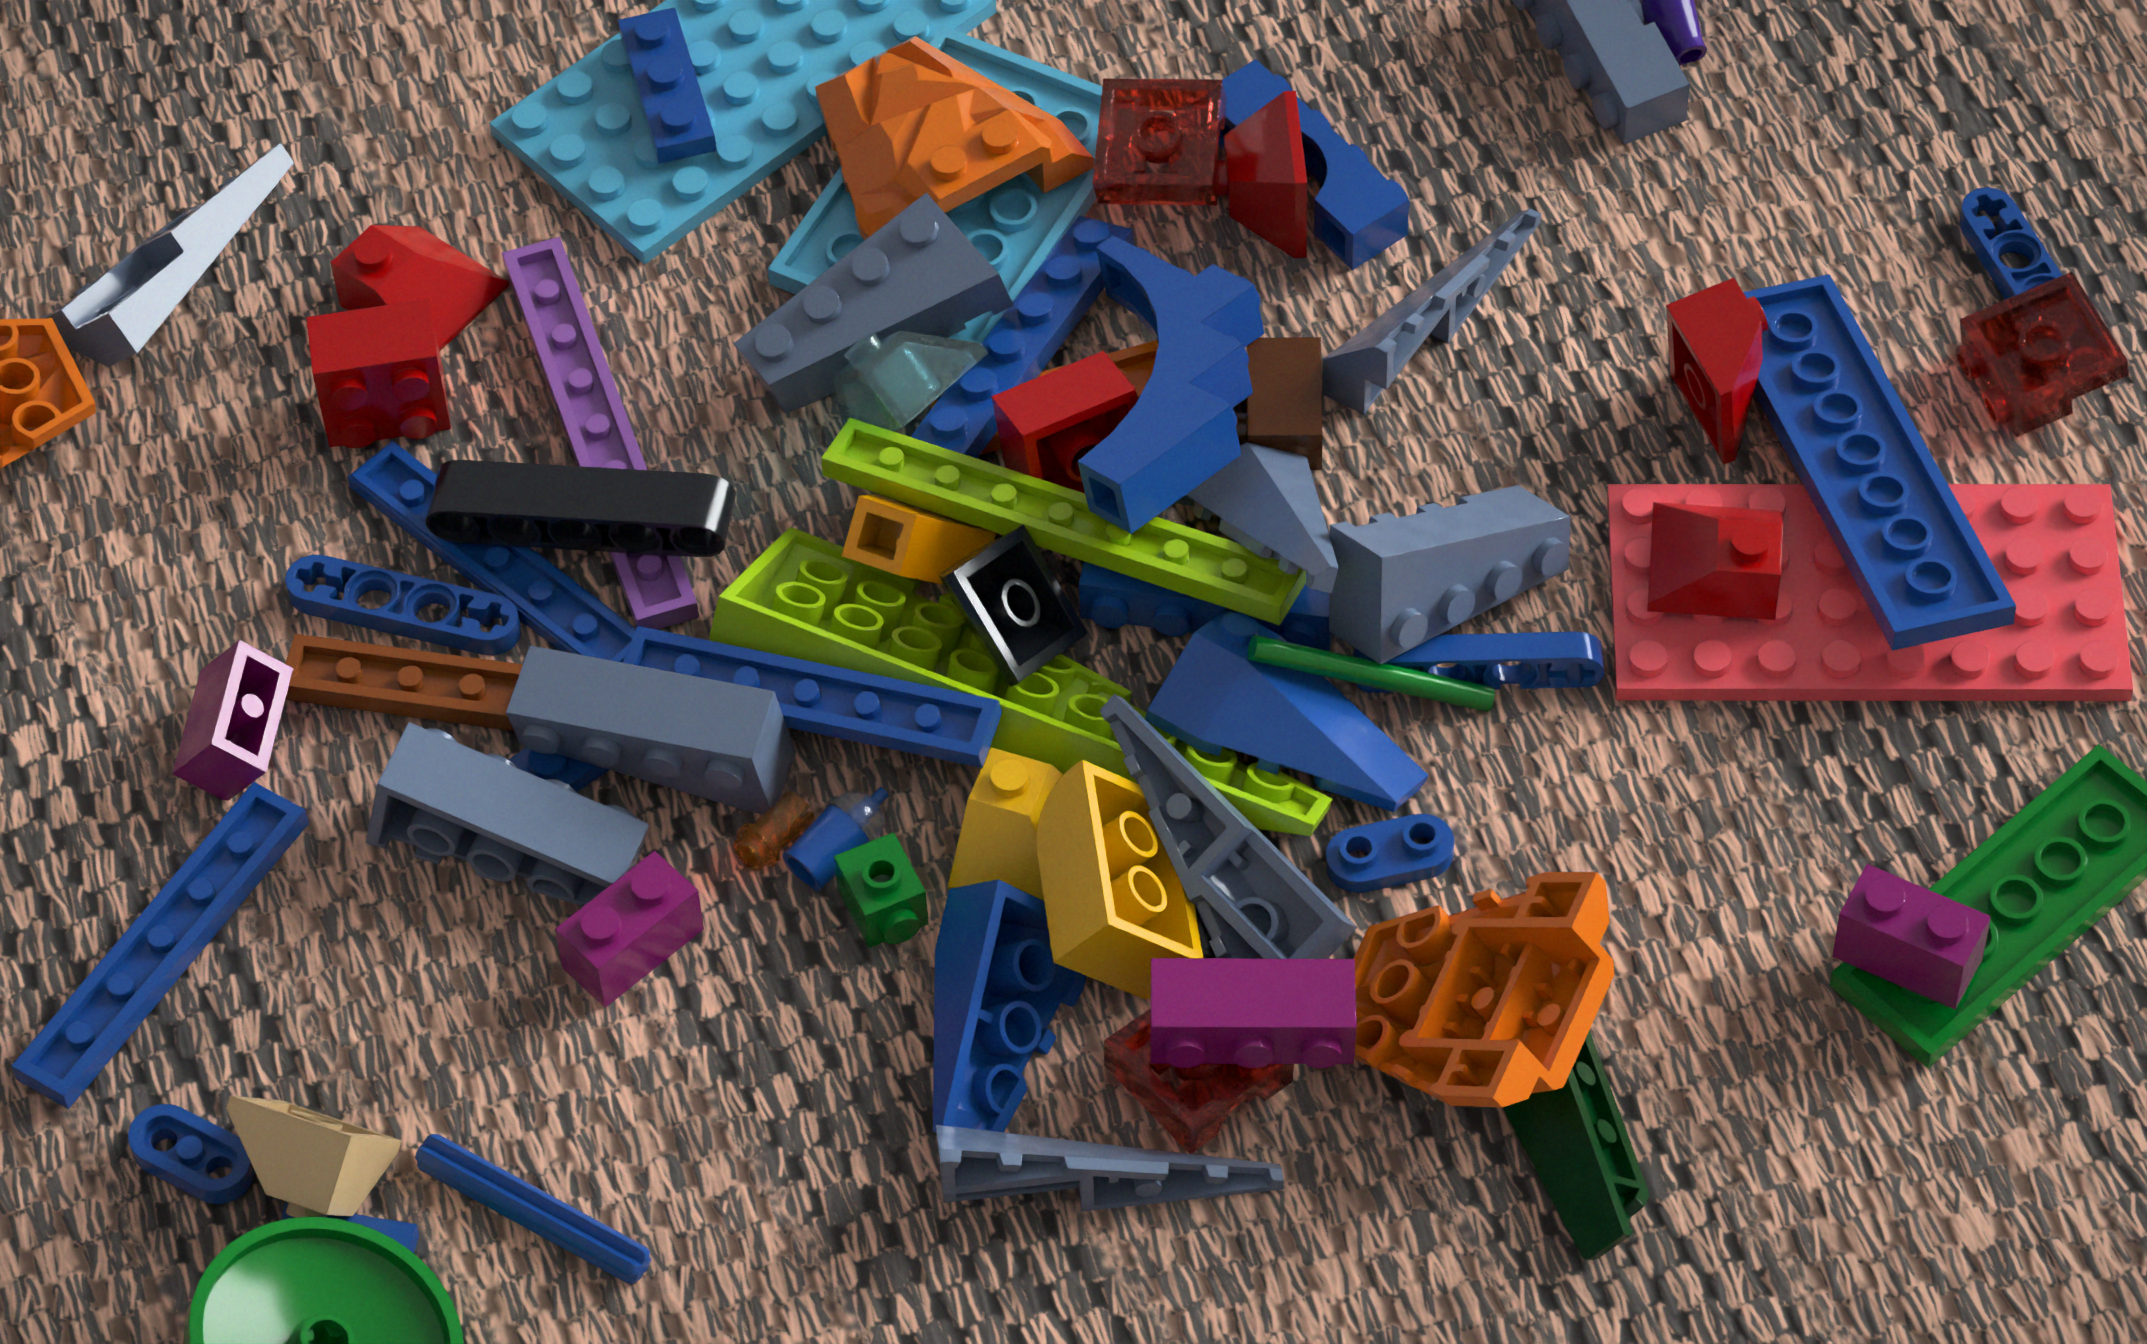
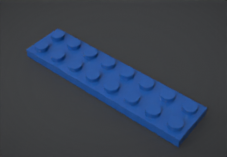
(1871, 472)

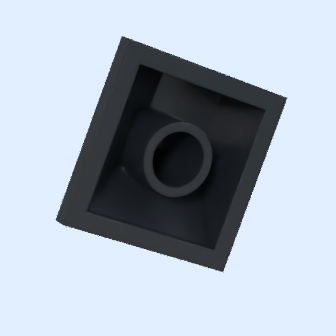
(1013, 604)

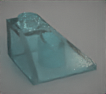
(900, 376)

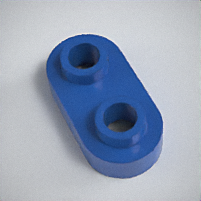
(1391, 853)
(198, 1152)

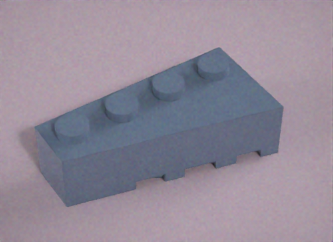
(1617, 62)
(904, 277)
(1440, 567)
(655, 726)
(500, 819)

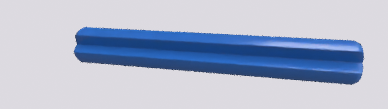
(533, 1208)

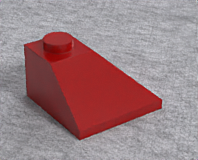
(1267, 175)
(412, 265)
(1717, 359)
(1715, 561)

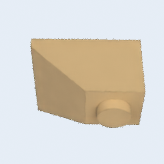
(309, 1156)

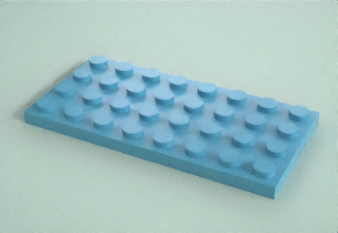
(758, 86)

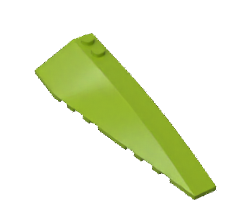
(845, 614)

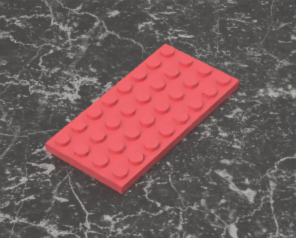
(1825, 645)

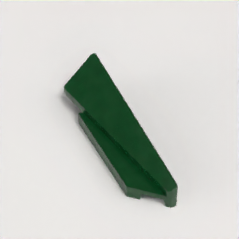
(1583, 1155)

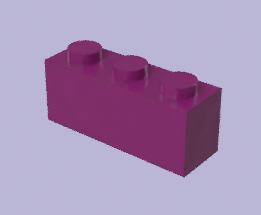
(1252, 1011)

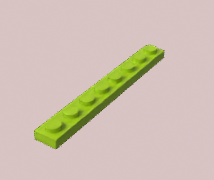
(1060, 520)

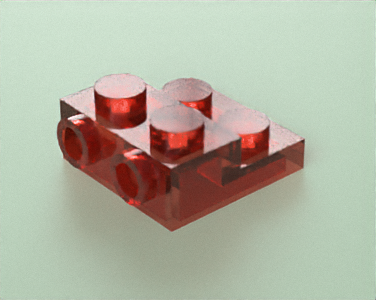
(2039, 354)

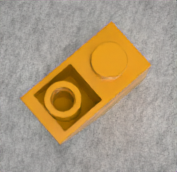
(909, 538)

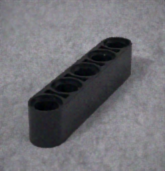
(581, 508)

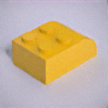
(1110, 882)

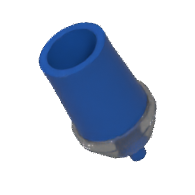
(843, 825)

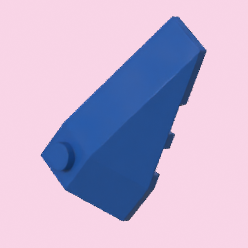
(1278, 716)
(992, 1002)

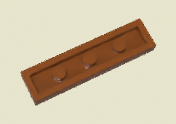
(401, 681)

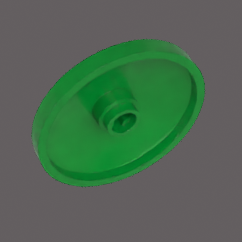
(319, 1286)

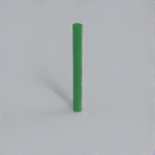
(1370, 673)

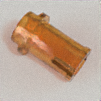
(762, 841)

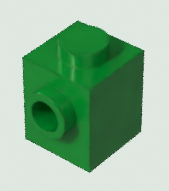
(881, 891)

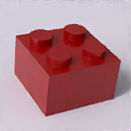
(378, 373)
(1061, 418)

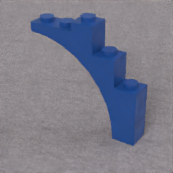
(1185, 414)

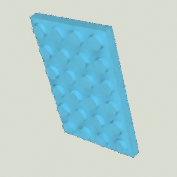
(1009, 224)

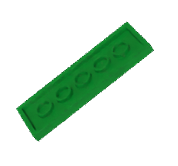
(2043, 886)

